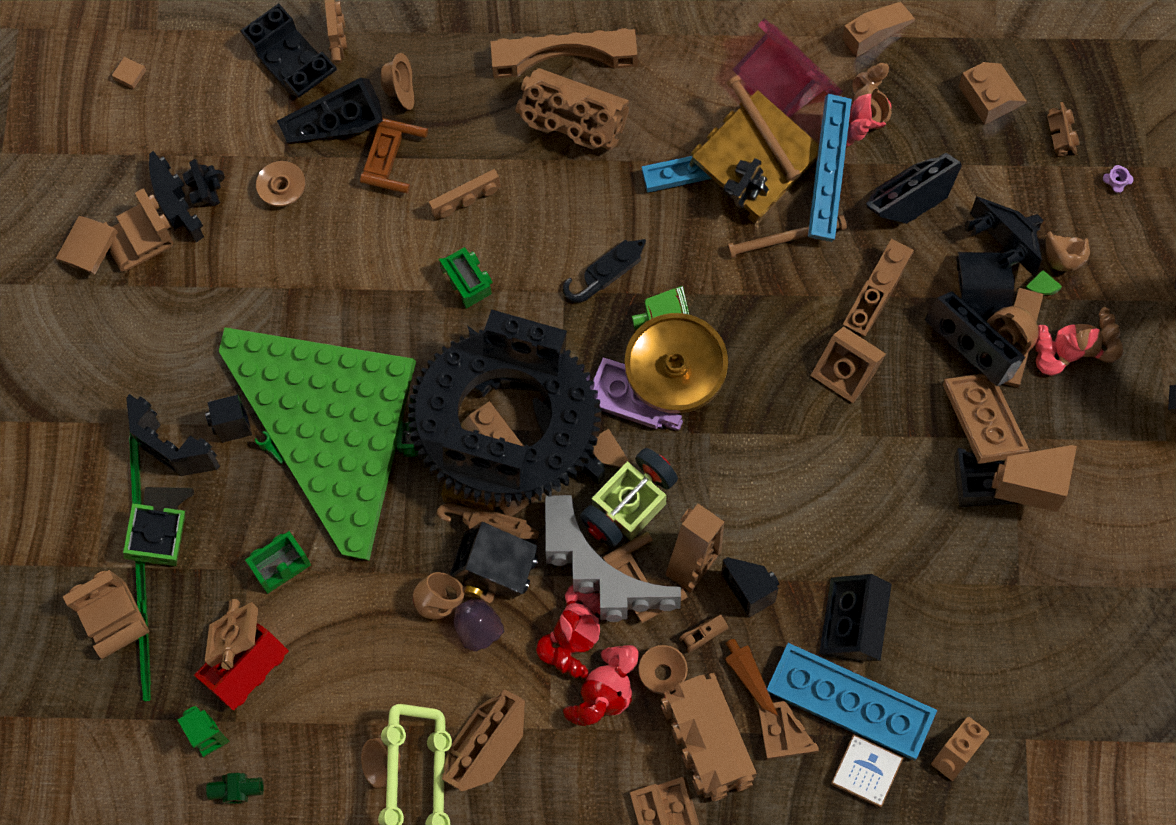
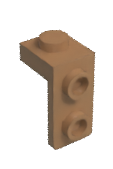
(960, 748)

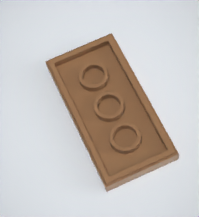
(985, 418)

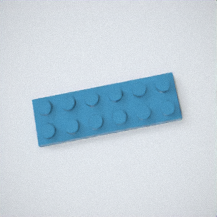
(851, 701)

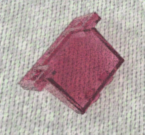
(782, 72)

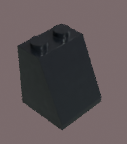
(494, 561)

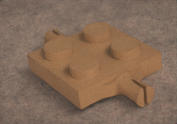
(335, 29)
(231, 634)

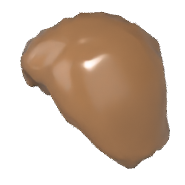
(1066, 253)

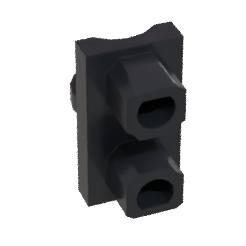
(207, 181)
(751, 184)

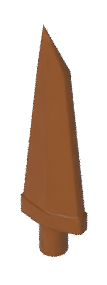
(745, 667)

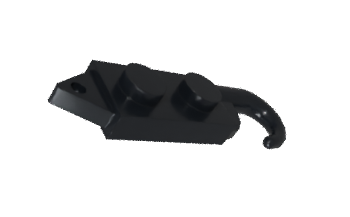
(607, 269)

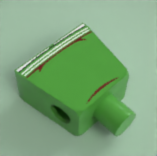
(664, 303)

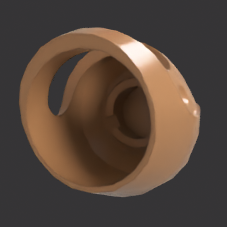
(432, 598)

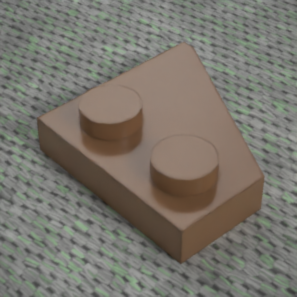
(784, 734)

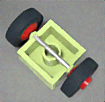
(629, 499)

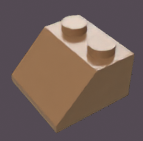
(990, 91)
(848, 364)

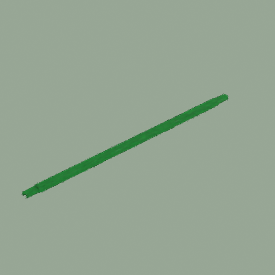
(140, 574)

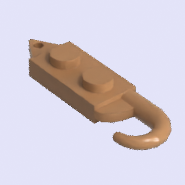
(474, 516)

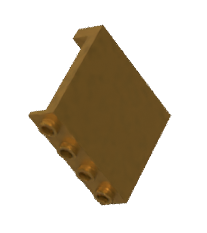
(741, 140)

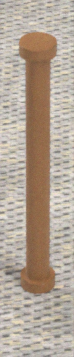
(763, 128)
(776, 239)

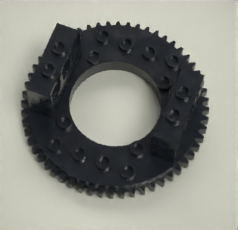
(493, 466)

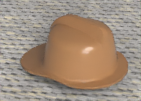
(397, 80)

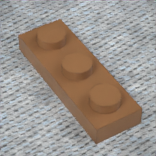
(465, 194)

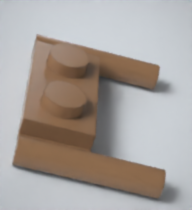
(625, 563)

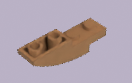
(878, 288)

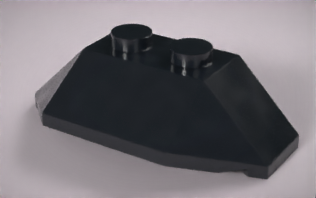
(915, 189)

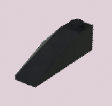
(339, 113)

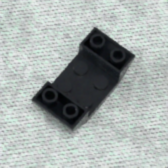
(286, 52)
(191, 458)

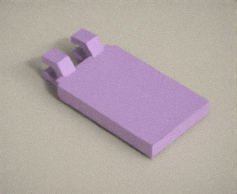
(620, 400)

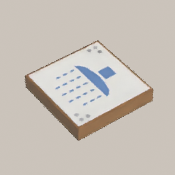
(867, 771)

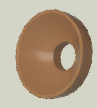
(662, 656)
(375, 762)

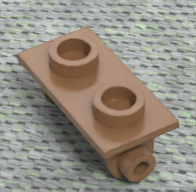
(1062, 121)

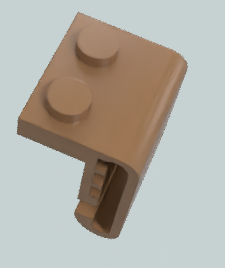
(140, 233)
(107, 612)

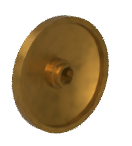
(676, 363)

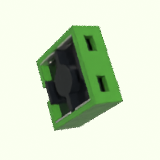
(154, 535)

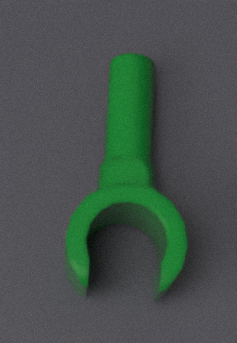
(268, 446)

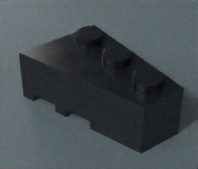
(976, 480)

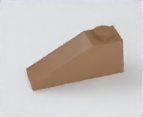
(875, 27)

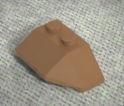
(485, 742)

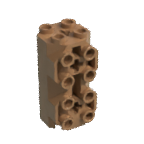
(573, 109)
(709, 737)

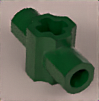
(235, 788)

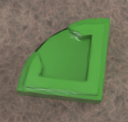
(1044, 284)

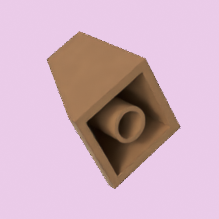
(1036, 477)

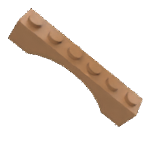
(613, 48)

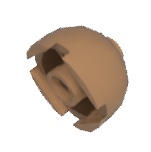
(1016, 327)

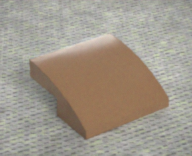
(87, 244)
(665, 804)

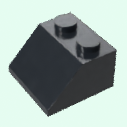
(750, 584)

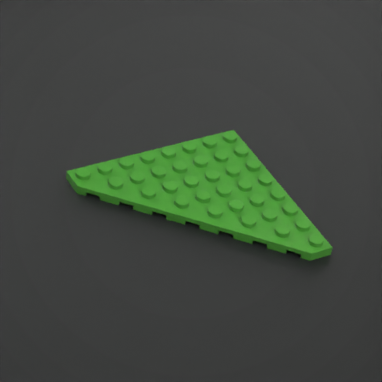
(331, 419)

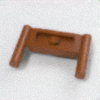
(384, 152)

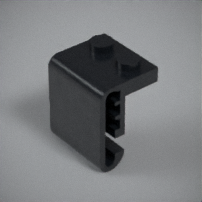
(984, 282)

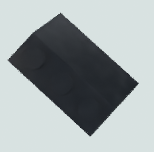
(855, 618)

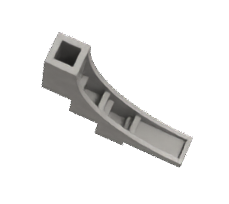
(592, 573)

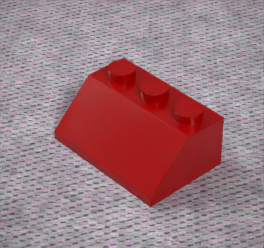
(247, 672)

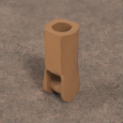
(707, 630)

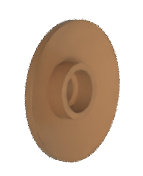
(280, 174)

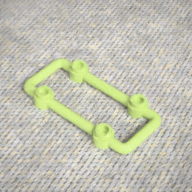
(437, 742)

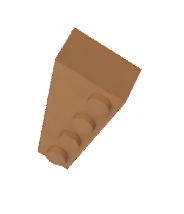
(696, 547)

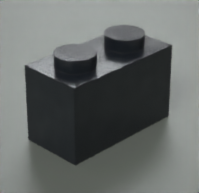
(228, 418)

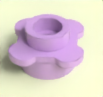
(1118, 172)

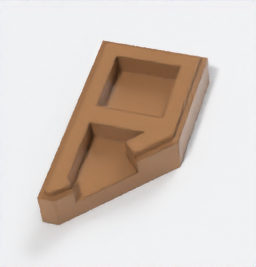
(609, 451)

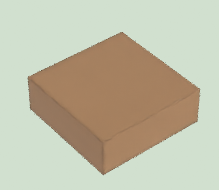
(129, 72)

